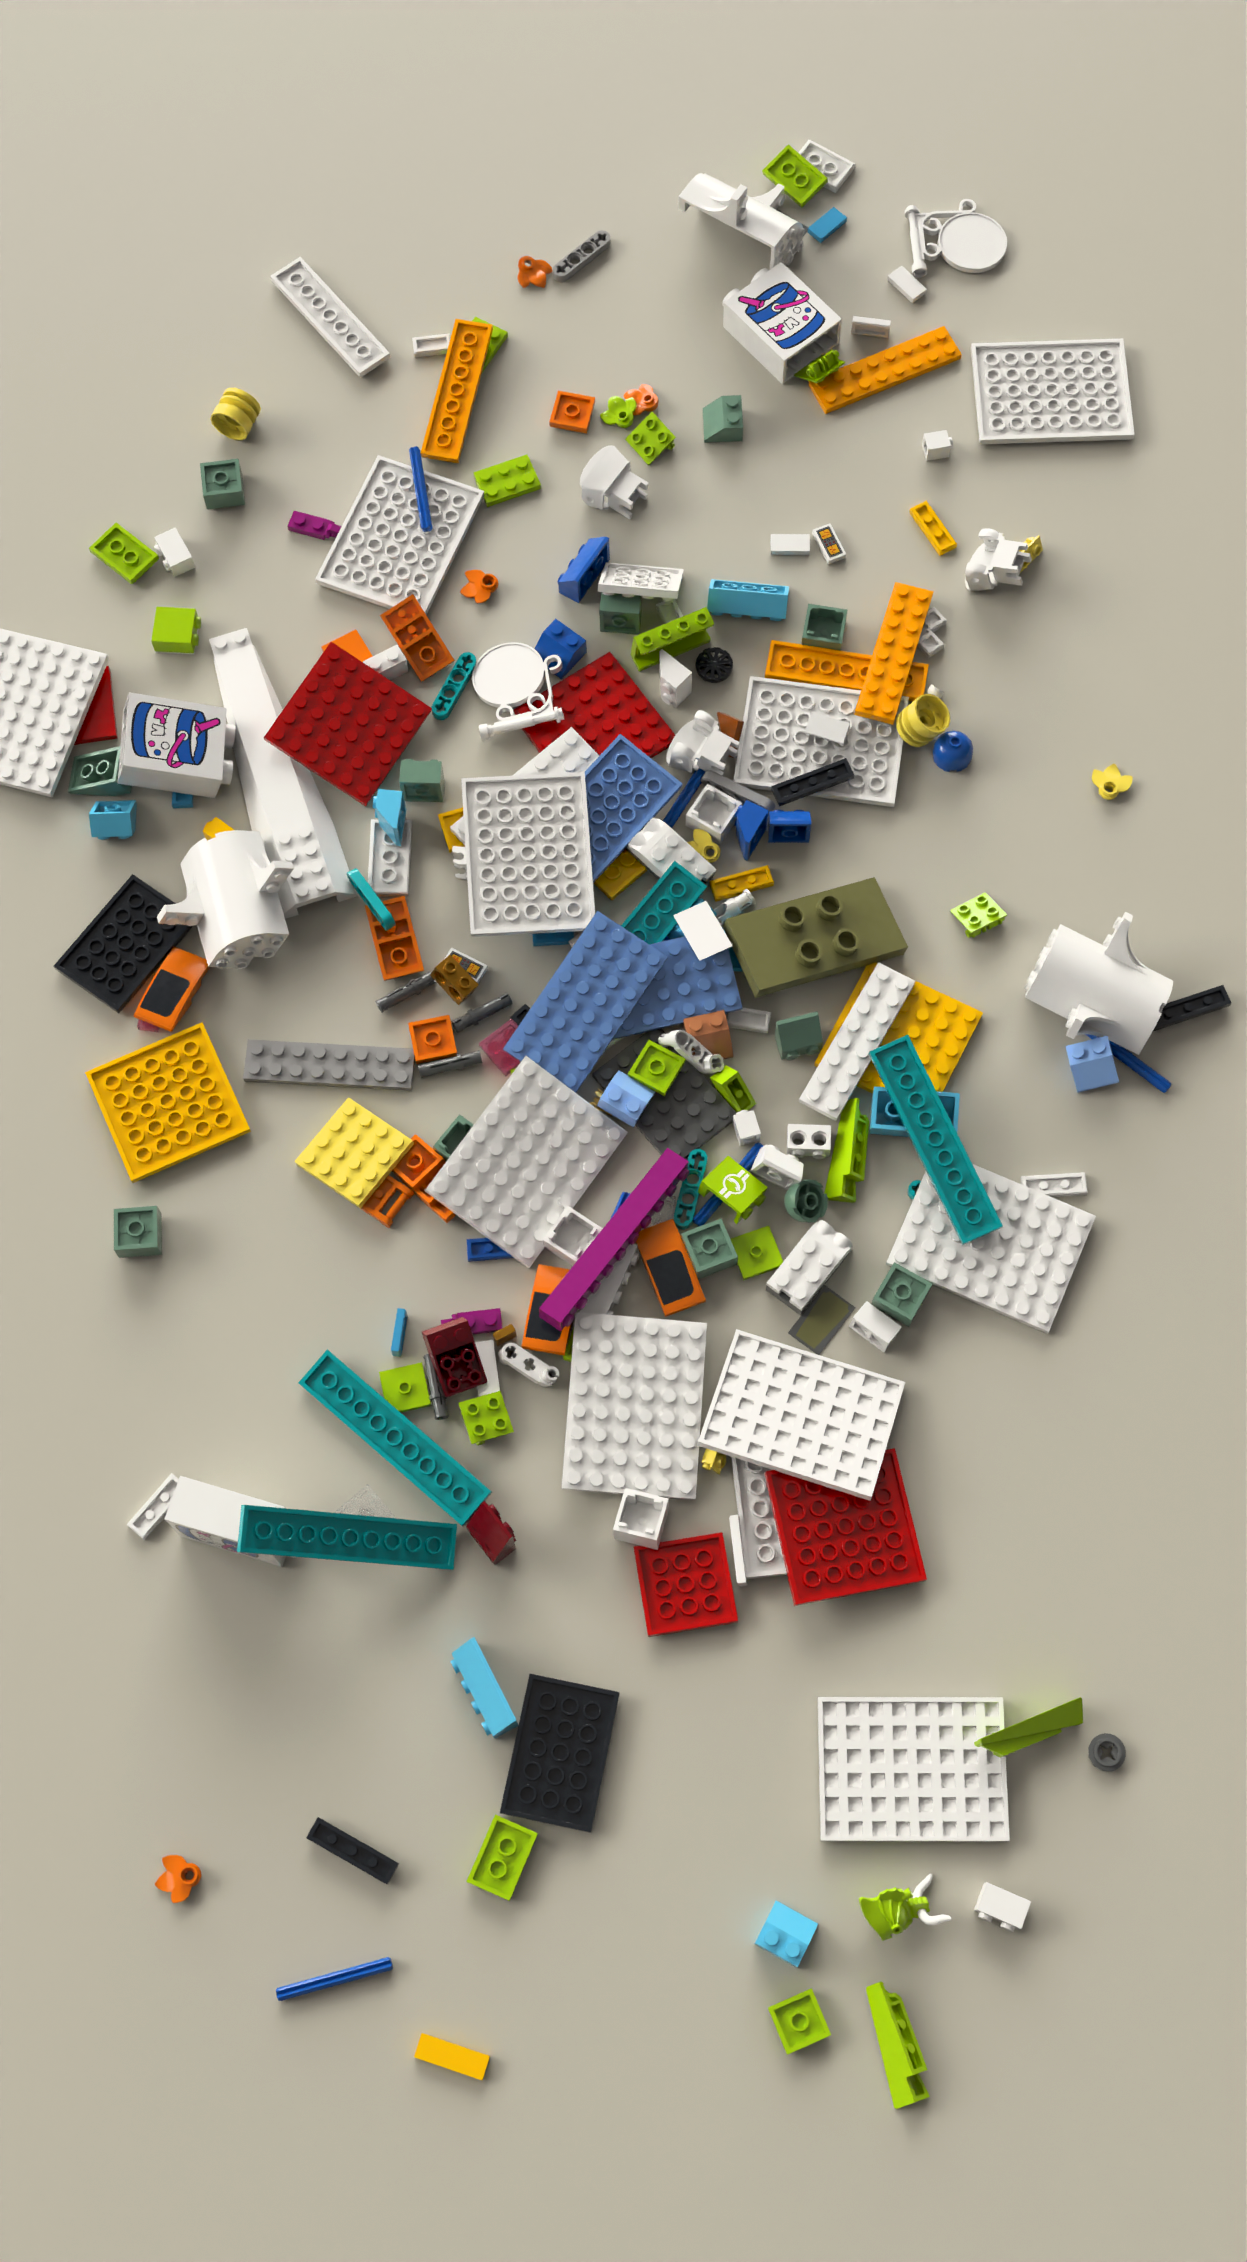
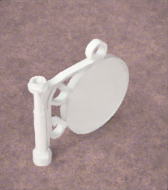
(965, 241)
(510, 677)

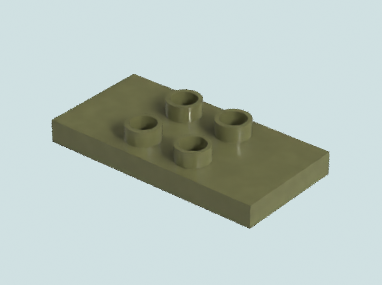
(814, 937)

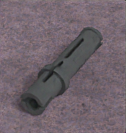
(401, 994)
(472, 1017)
(459, 1061)
(437, 1394)

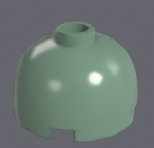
(806, 1201)

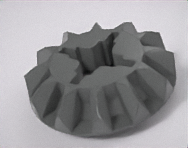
(1118, 1752)

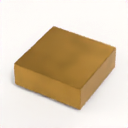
(504, 1334)

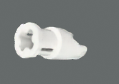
(734, 906)

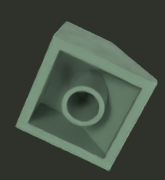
(723, 420)
(799, 1036)

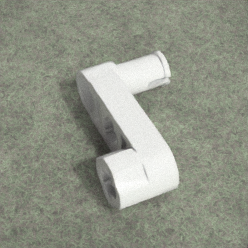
(703, 1059)
(540, 1372)

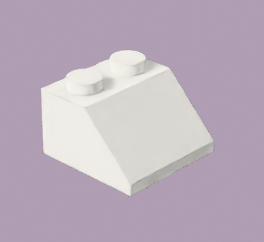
(674, 680)
(777, 1167)

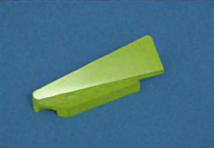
(848, 1154)
(1033, 1729)
(898, 2046)

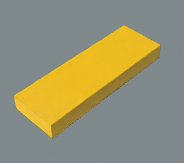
(933, 528)
(735, 884)
(452, 2056)

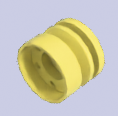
(235, 414)
(923, 720)

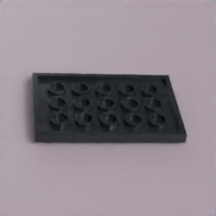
(122, 945)
(560, 1753)

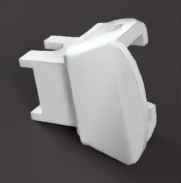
(610, 476)
(995, 562)
(701, 746)

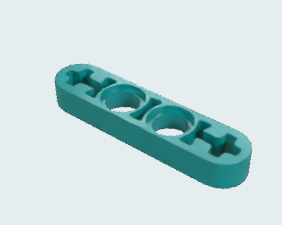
(452, 685)
(371, 899)
(687, 1188)

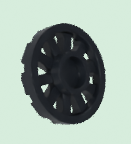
(714, 664)

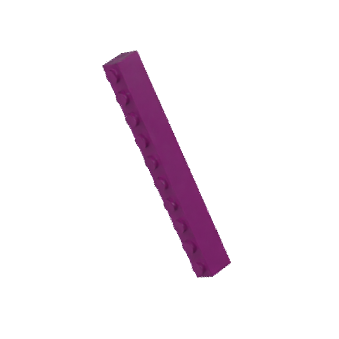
(613, 1240)

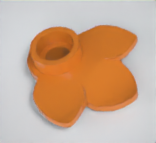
(533, 274)
(644, 398)
(477, 585)
(175, 1879)

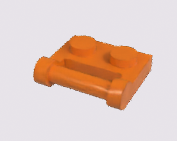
(381, 1197)

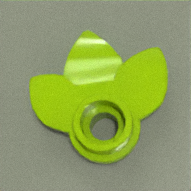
(619, 412)

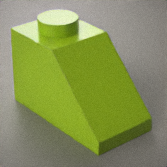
(733, 1089)

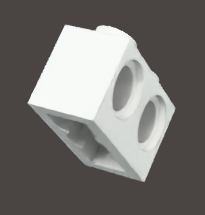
(808, 1135)

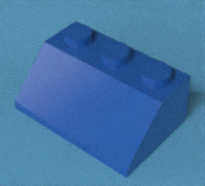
(584, 568)

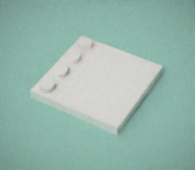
(641, 581)

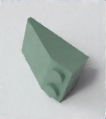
(97, 774)

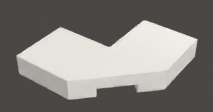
(928, 641)

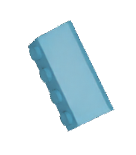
(748, 599)
(886, 1121)
(484, 1688)

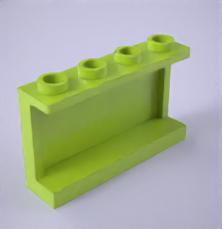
(673, 637)

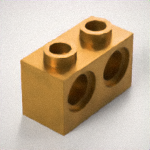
(454, 979)

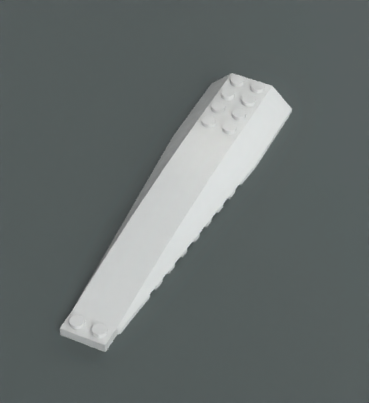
(276, 788)

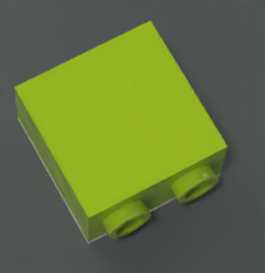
(175, 630)

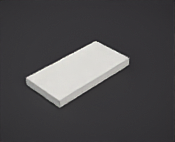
(389, 863)

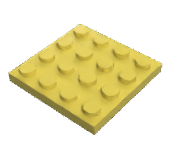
(354, 1152)

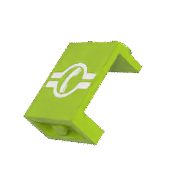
(734, 1187)

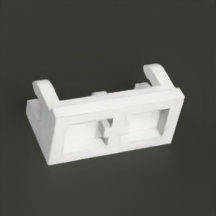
(827, 728)
(460, 860)
(875, 1326)

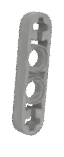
(583, 257)
(736, 790)

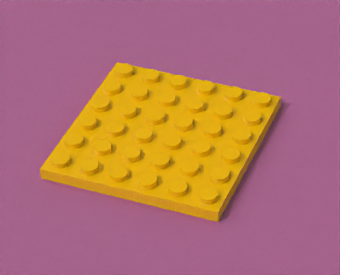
(934, 1023)
(167, 1102)

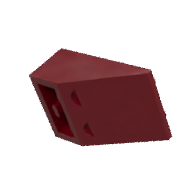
(454, 1356)
(491, 1533)

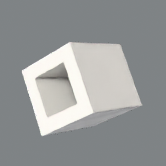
(937, 445)
(746, 1127)

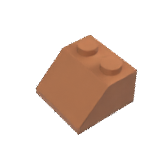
(711, 1032)

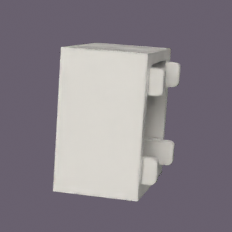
(713, 813)
(570, 1235)
(641, 1518)

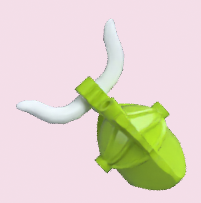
(895, 1909)

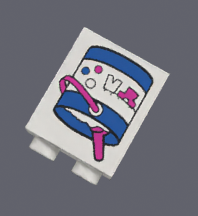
(781, 321)
(174, 745)
(212, 1516)

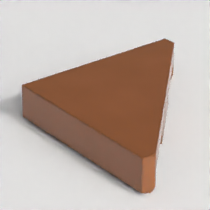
(730, 726)

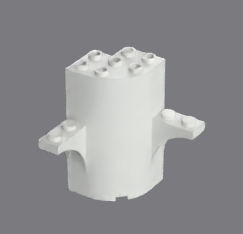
(748, 214)
(232, 899)
(1099, 986)

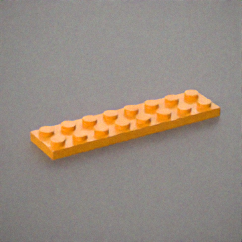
(886, 369)
(456, 391)
(894, 653)
(831, 668)

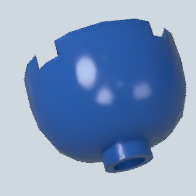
(953, 751)

